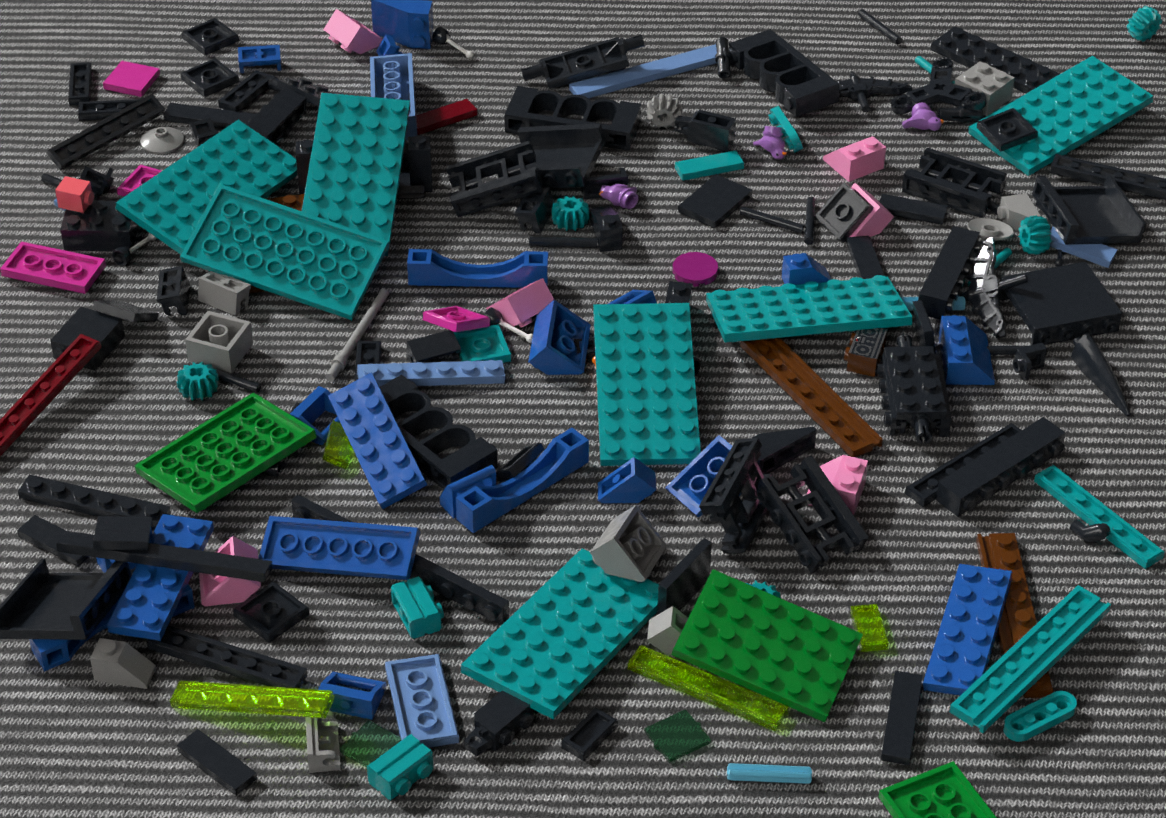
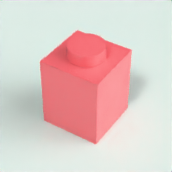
(74, 194)

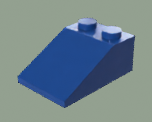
(405, 20)
(696, 478)

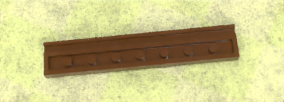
(813, 395)
(1018, 616)

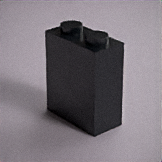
(94, 324)

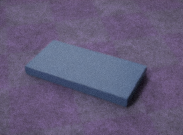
(422, 700)

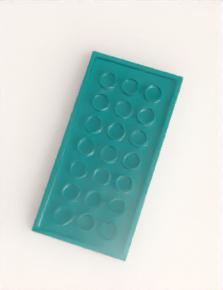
(1069, 112)
(357, 162)
(178, 196)
(285, 251)
(807, 309)
(645, 384)
(563, 635)

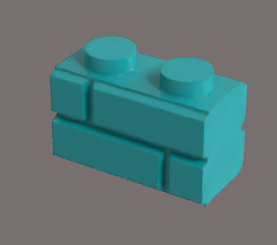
(417, 607)
(400, 767)

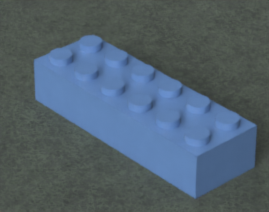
(394, 79)

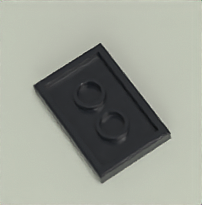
(715, 201)
(685, 578)

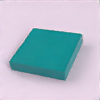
(483, 344)

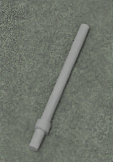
(340, 360)

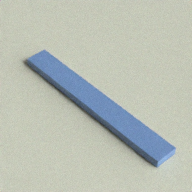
(645, 72)

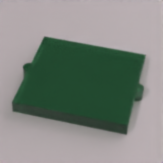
(677, 735)
(369, 743)

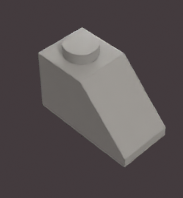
(1015, 209)
(666, 629)
(121, 664)

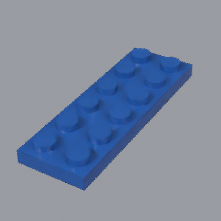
(377, 440)
(340, 547)
(155, 590)
(967, 629)

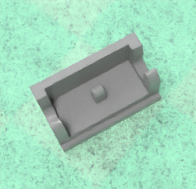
(223, 292)
(322, 744)

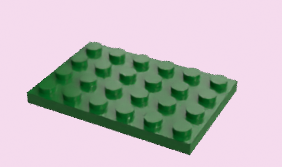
(225, 452)
(767, 645)

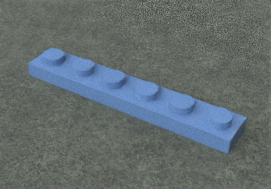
(437, 372)

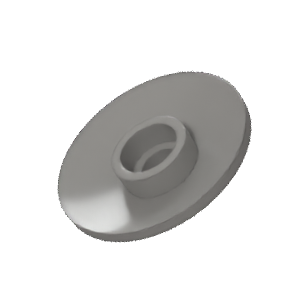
(162, 140)
(991, 228)

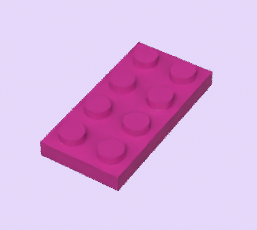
(53, 267)

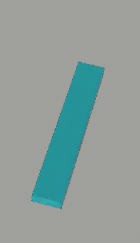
(1093, 512)

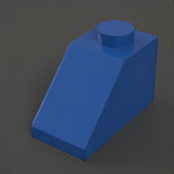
(802, 268)
(628, 483)

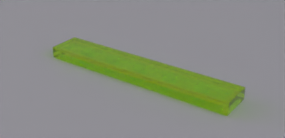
(708, 687)
(252, 699)

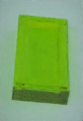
(337, 446)
(868, 621)

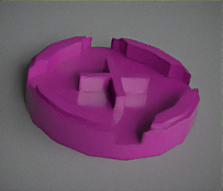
(695, 268)

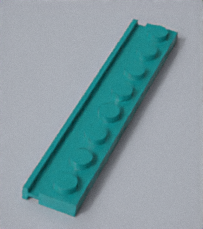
(1029, 659)

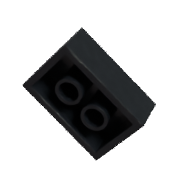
(97, 228)

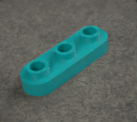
(791, 139)
(1024, 724)

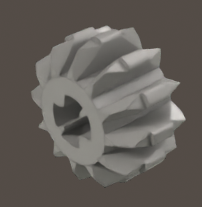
(663, 110)

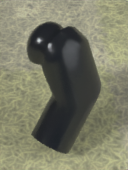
(1090, 533)

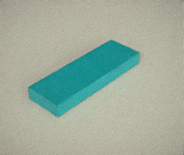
(709, 165)

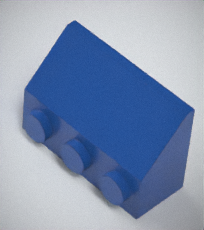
(554, 338)
(964, 352)

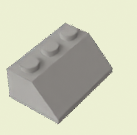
(629, 546)

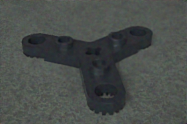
(941, 90)

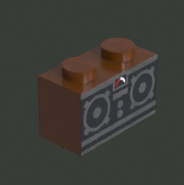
(865, 350)

